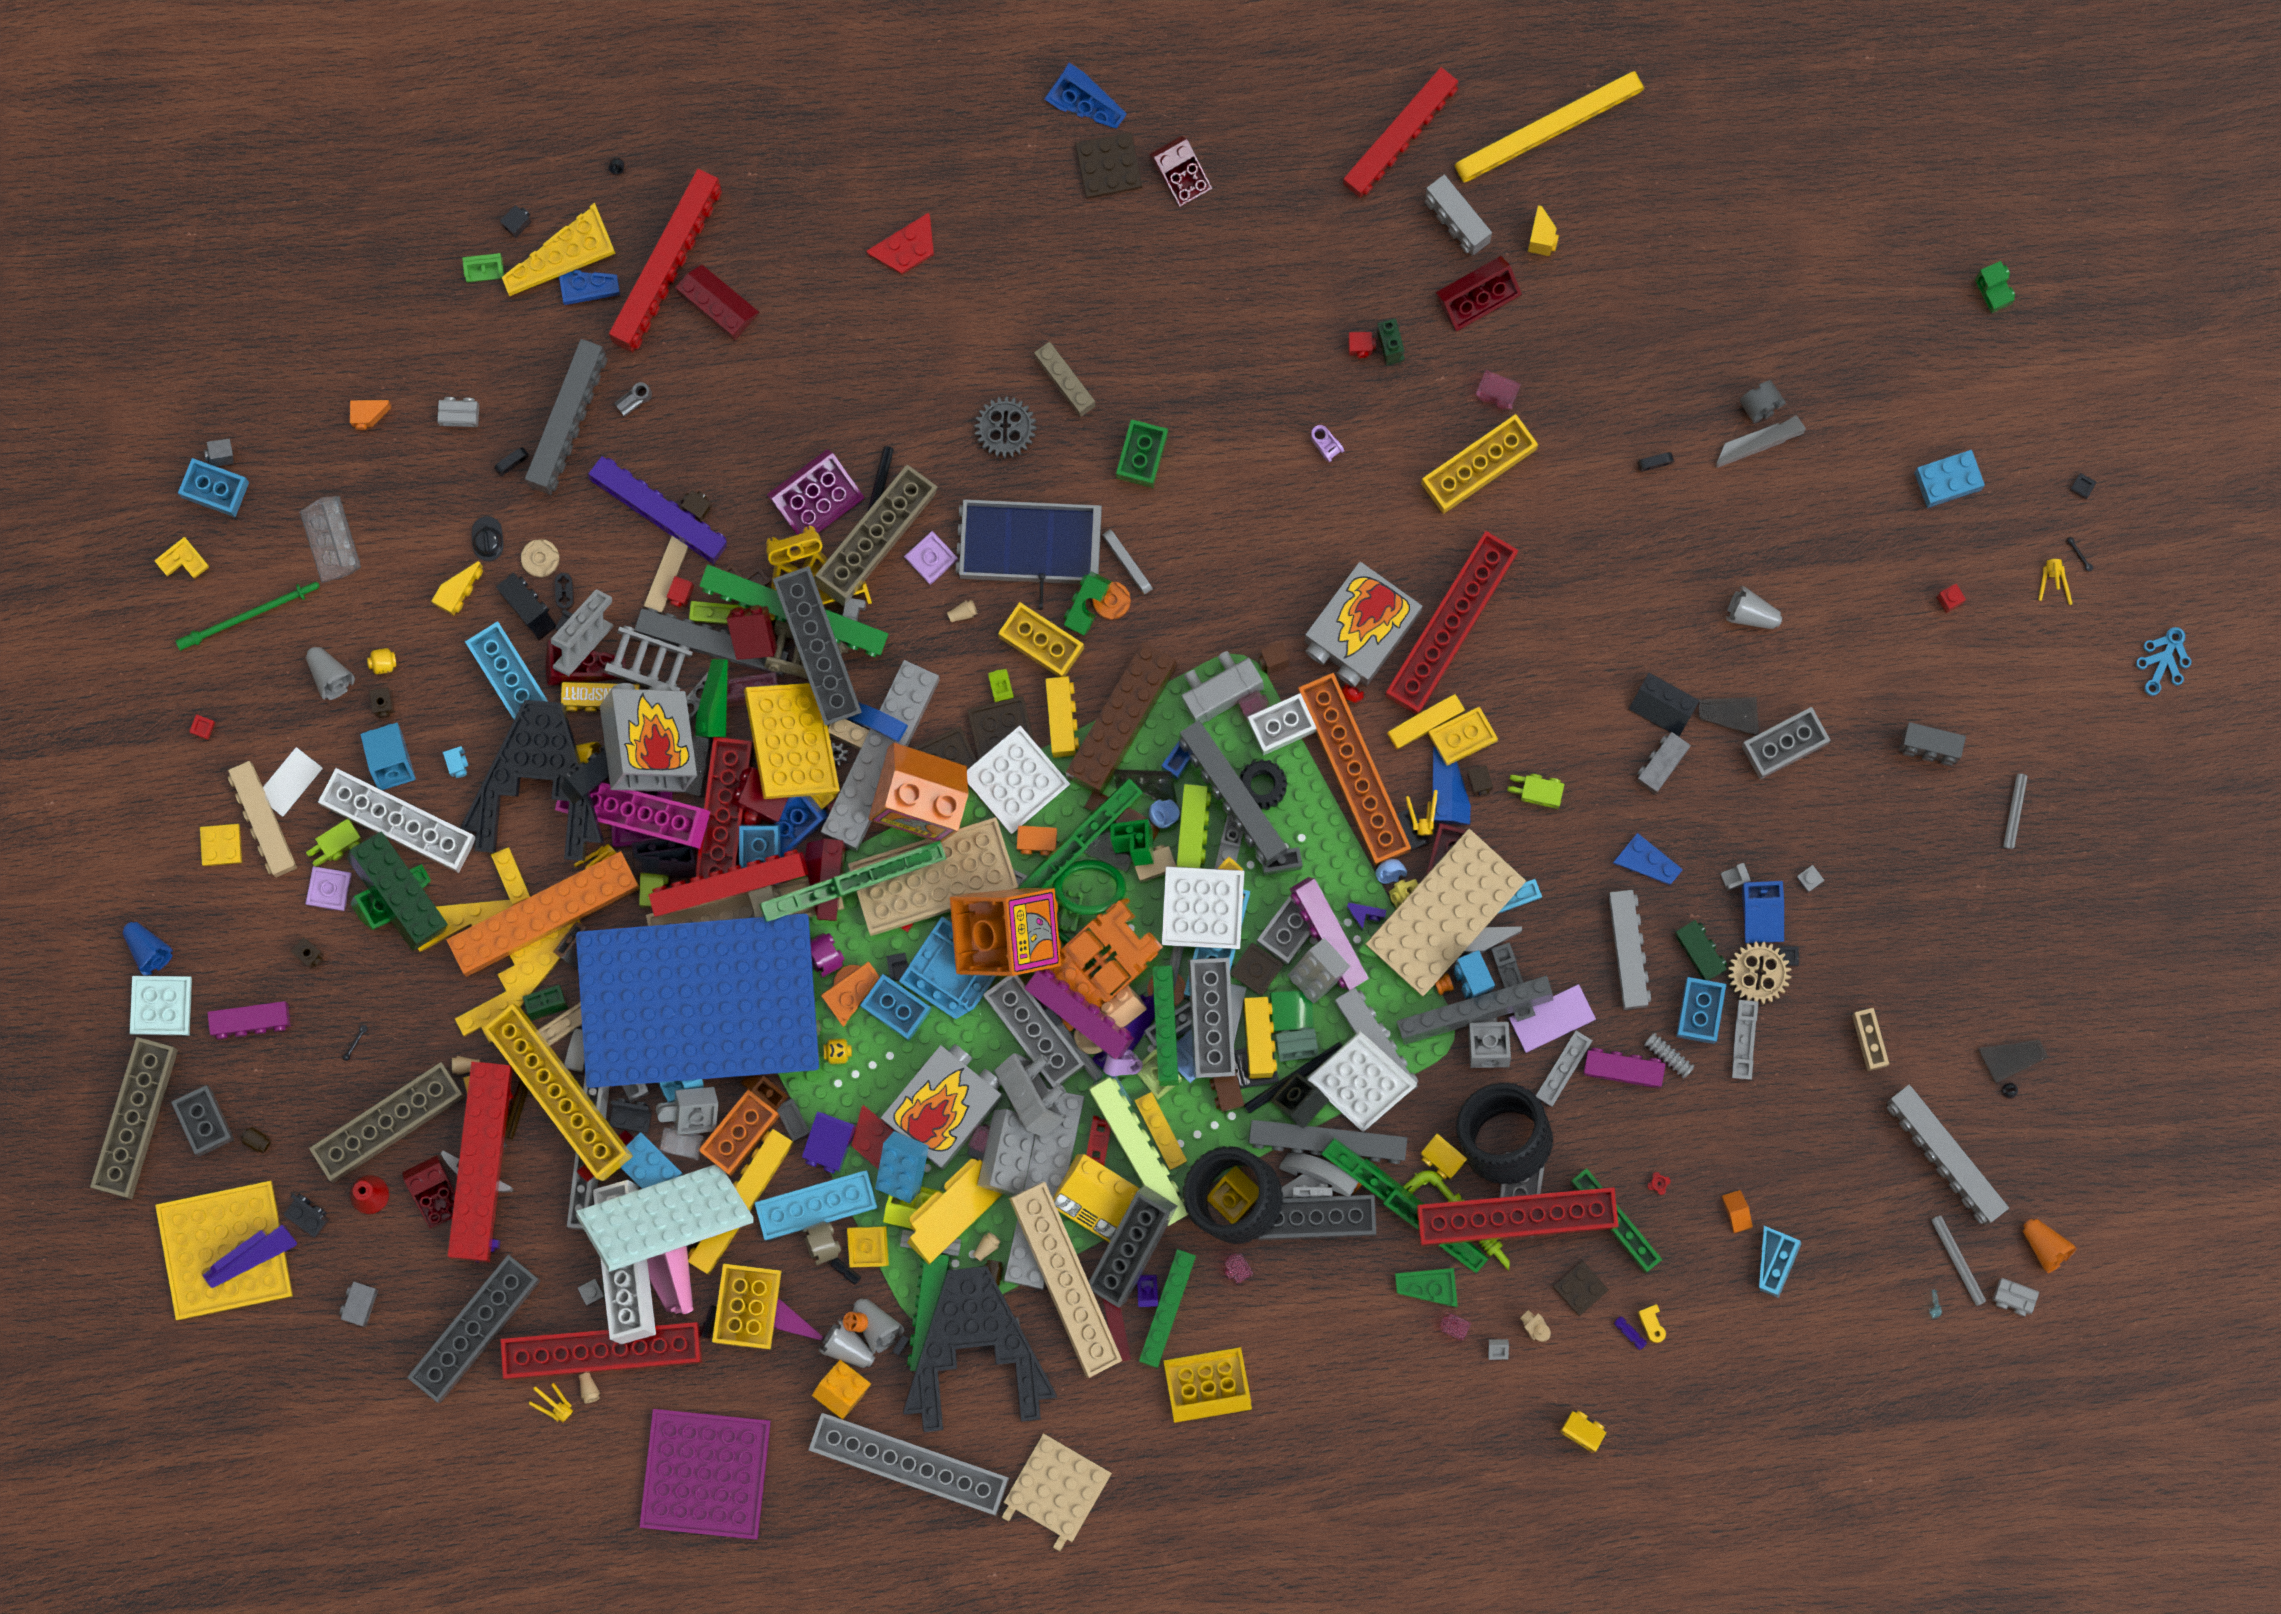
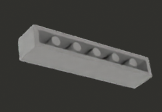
(1628, 949)
(1362, 1019)

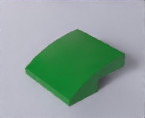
(1291, 1011)

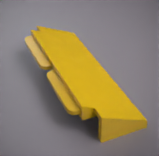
(951, 1213)

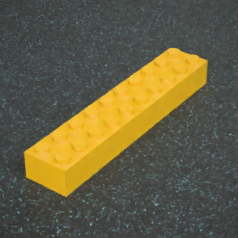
(558, 1092)

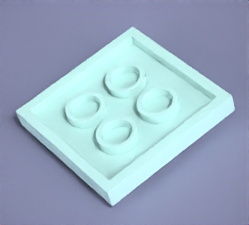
(160, 1005)

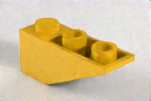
(452, 592)

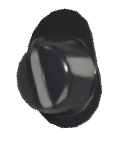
(487, 538)

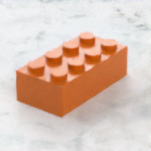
(739, 1132)

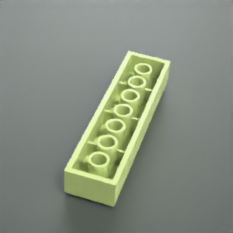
(1135, 1143)

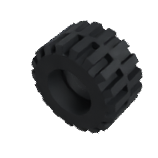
(1275, 773)

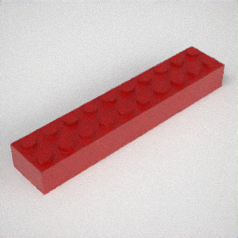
(665, 261)
(1451, 623)
(480, 1162)
(1517, 1216)
(597, 1353)

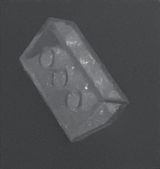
(330, 538)

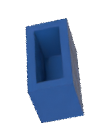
(1176, 762)

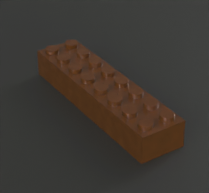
(1121, 718)

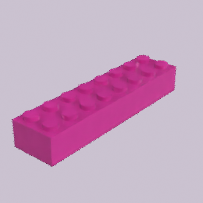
(647, 815)

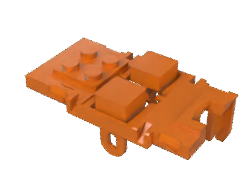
(1086, 945)

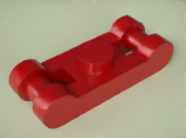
(1098, 1140)

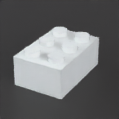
(1281, 724)

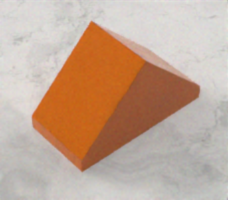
(1737, 1211)

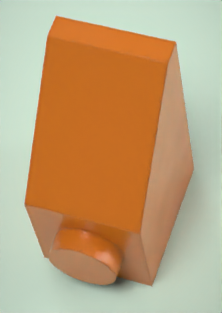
(367, 412)

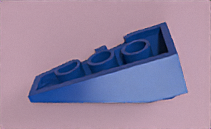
(1080, 95)
(799, 821)

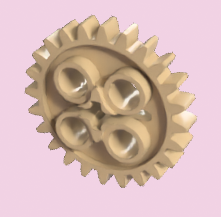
(1776, 976)

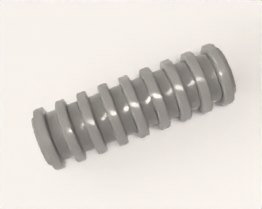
(1669, 1055)

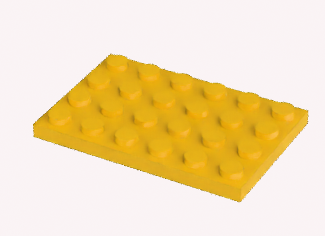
(790, 742)

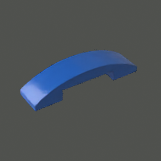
(880, 722)

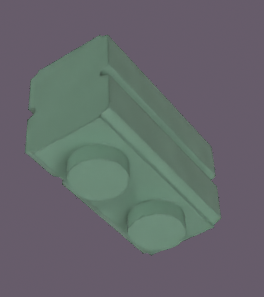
(1296, 1044)

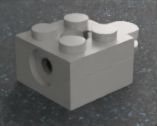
(1489, 1044)
(691, 1111)

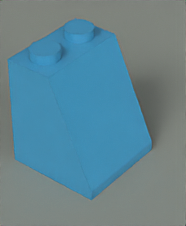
(387, 756)

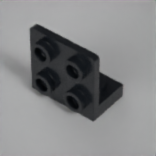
(631, 1116)
(305, 1216)

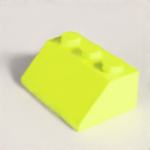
(898, 1211)

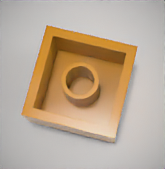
(841, 1389)

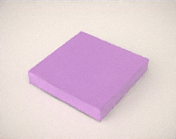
(931, 558)
(328, 888)

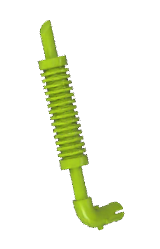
(1435, 1179)

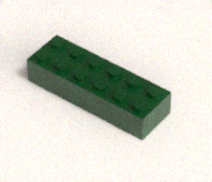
(397, 891)

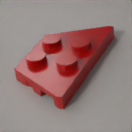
(906, 247)
(870, 1136)

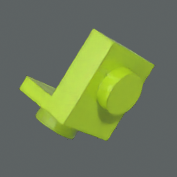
(1000, 685)

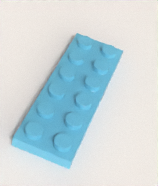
(816, 1204)

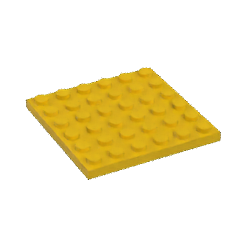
(206, 1229)

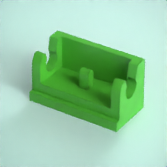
(483, 267)
(1068, 920)

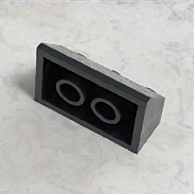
(1663, 704)

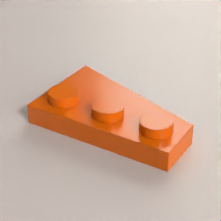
(849, 992)

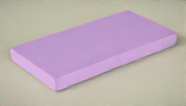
(1553, 1019)

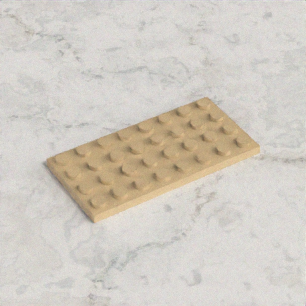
(974, 864)
(1445, 912)

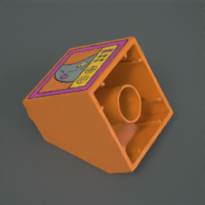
(920, 793)
(1005, 931)

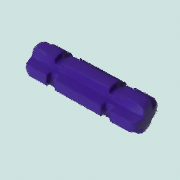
(1630, 1332)

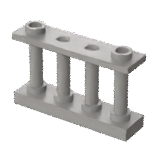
(582, 632)
(633, 674)

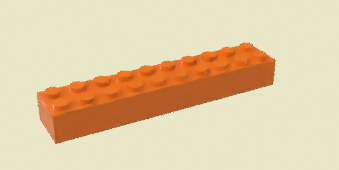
(1354, 770)
(543, 914)

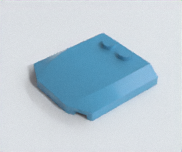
(935, 977)

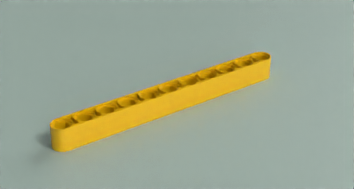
(1549, 127)

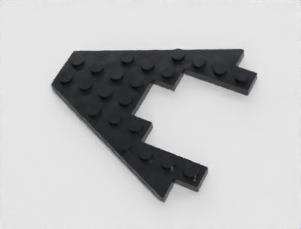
(535, 748)
(968, 1316)

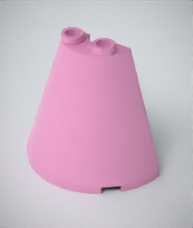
(671, 1280)

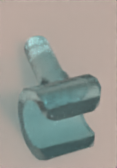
(1935, 1311)

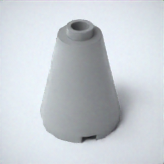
(1752, 610)
(328, 673)
(881, 1326)
(846, 1346)

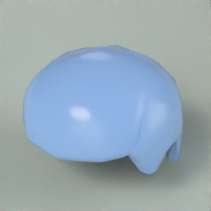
(1164, 813)
(1390, 871)

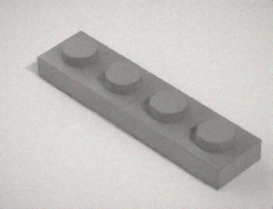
(1563, 1068)

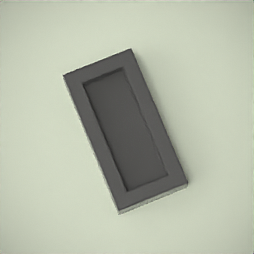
(793, 1120)

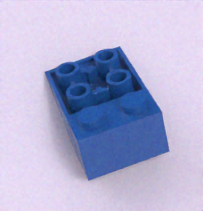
(1763, 911)

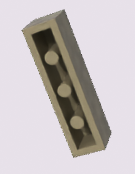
(1064, 379)

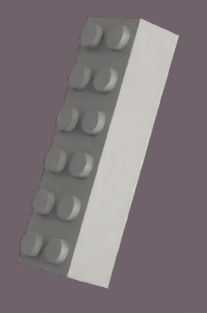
(1211, 1017)
(1033, 1029)

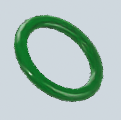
(1089, 864)

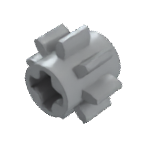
(841, 756)

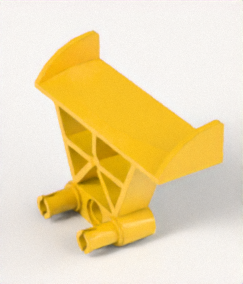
(809, 546)

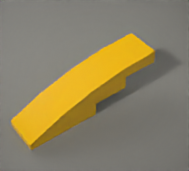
(1426, 721)

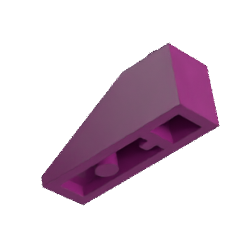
(790, 1322)

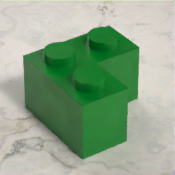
(1994, 287)
(1134, 837)

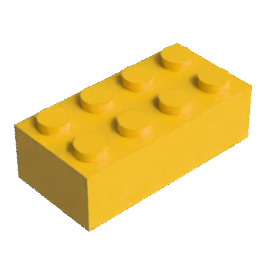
(1041, 640)

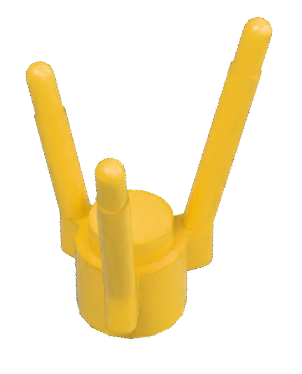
(2055, 569)
(1425, 826)
(602, 853)
(561, 1411)

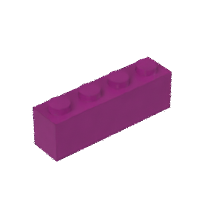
(249, 1019)
(1624, 1069)

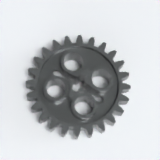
(1022, 427)

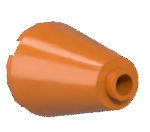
(2047, 1245)

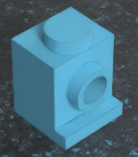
(456, 762)

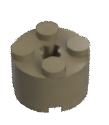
(821, 1243)

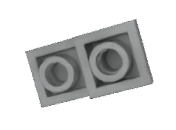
(575, 1054)

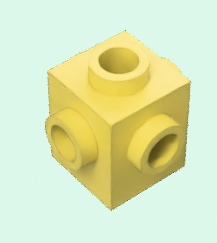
(1401, 891)

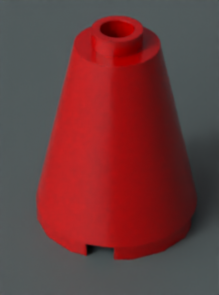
(373, 1199)

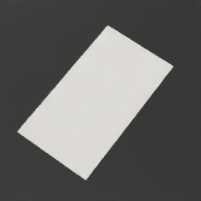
(290, 781)

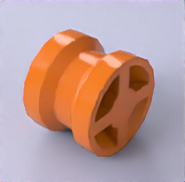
(1444, 984)
(855, 1322)

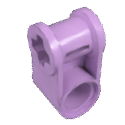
(1327, 443)
(1125, 1065)

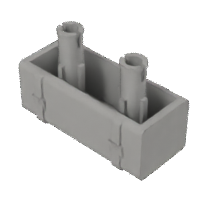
(1223, 690)
(1029, 1093)

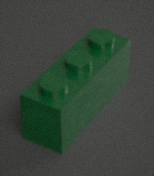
(1701, 950)

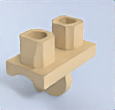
(1536, 1327)

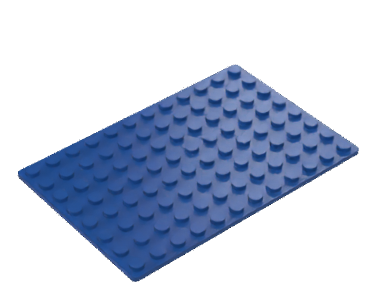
(697, 1001)

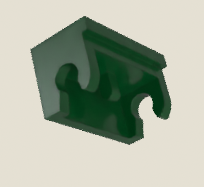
(545, 1002)

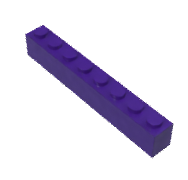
(657, 509)

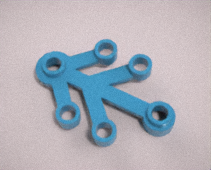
(2165, 658)

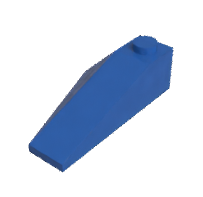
(1452, 798)

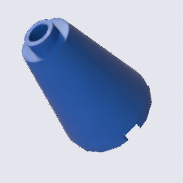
(146, 948)

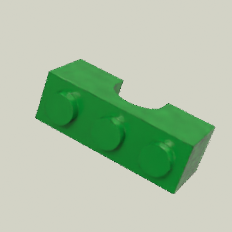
(1079, 617)

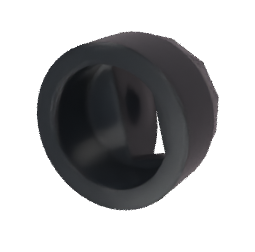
(613, 166)
(2009, 1095)

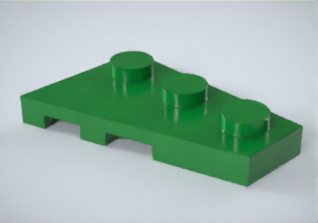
(1429, 1285)

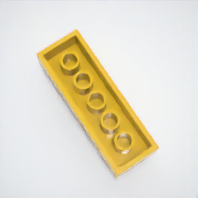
(1479, 464)

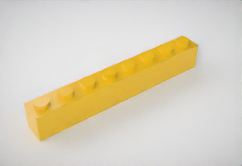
(750, 1187)

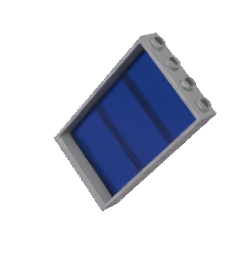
(1028, 539)

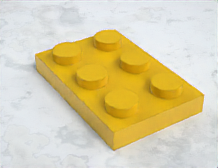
(1463, 736)

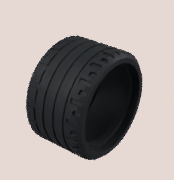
(1497, 1100)
(1200, 1179)

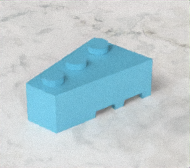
(1777, 1260)

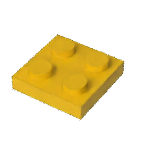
(221, 845)
(867, 1246)

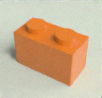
(1036, 839)

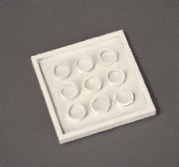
(1015, 779)
(1203, 907)
(1362, 1081)

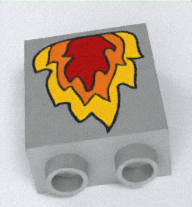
(1361, 626)
(648, 739)
(944, 1104)

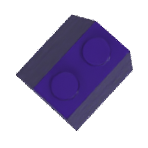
(828, 1142)

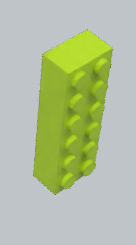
(1192, 830)

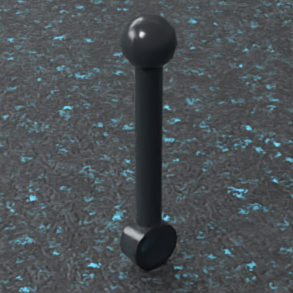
(2088, 567)
(1041, 576)
(363, 1029)

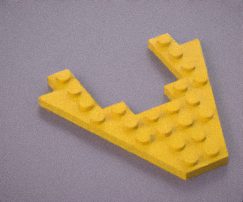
(523, 978)

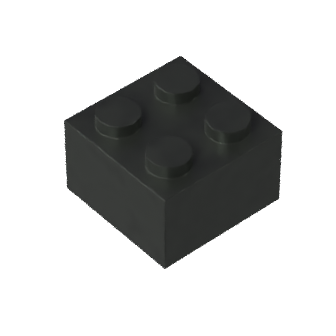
(1299, 1100)

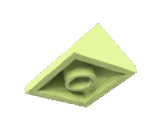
(1149, 1075)

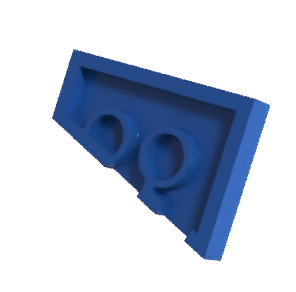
(583, 287)
(1647, 860)

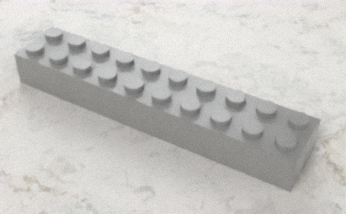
(906, 702)
(1048, 1164)
(908, 1464)

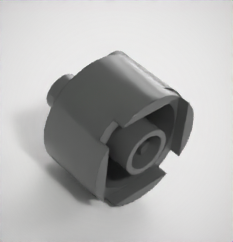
(1762, 401)

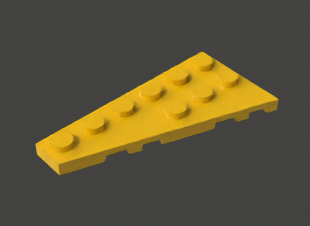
(566, 251)

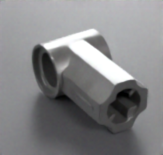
(631, 399)

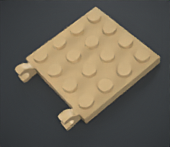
(1056, 1489)

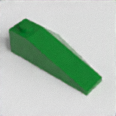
(713, 703)
(371, 912)

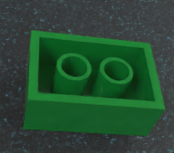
(1142, 453)

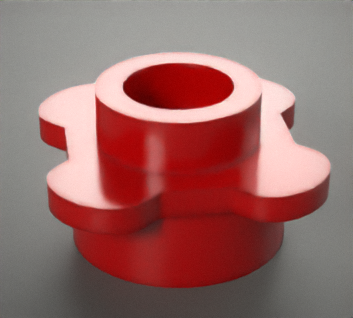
(1659, 1188)

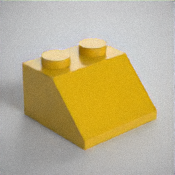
(1543, 235)
(1443, 1157)
(1234, 1195)
(1583, 1431)

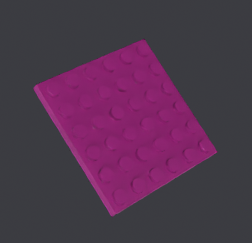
(705, 1474)

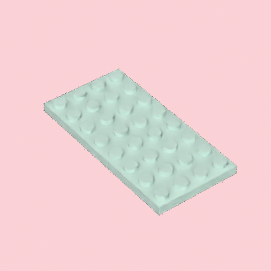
(664, 1217)

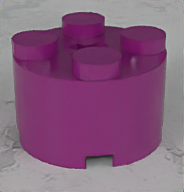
(824, 955)

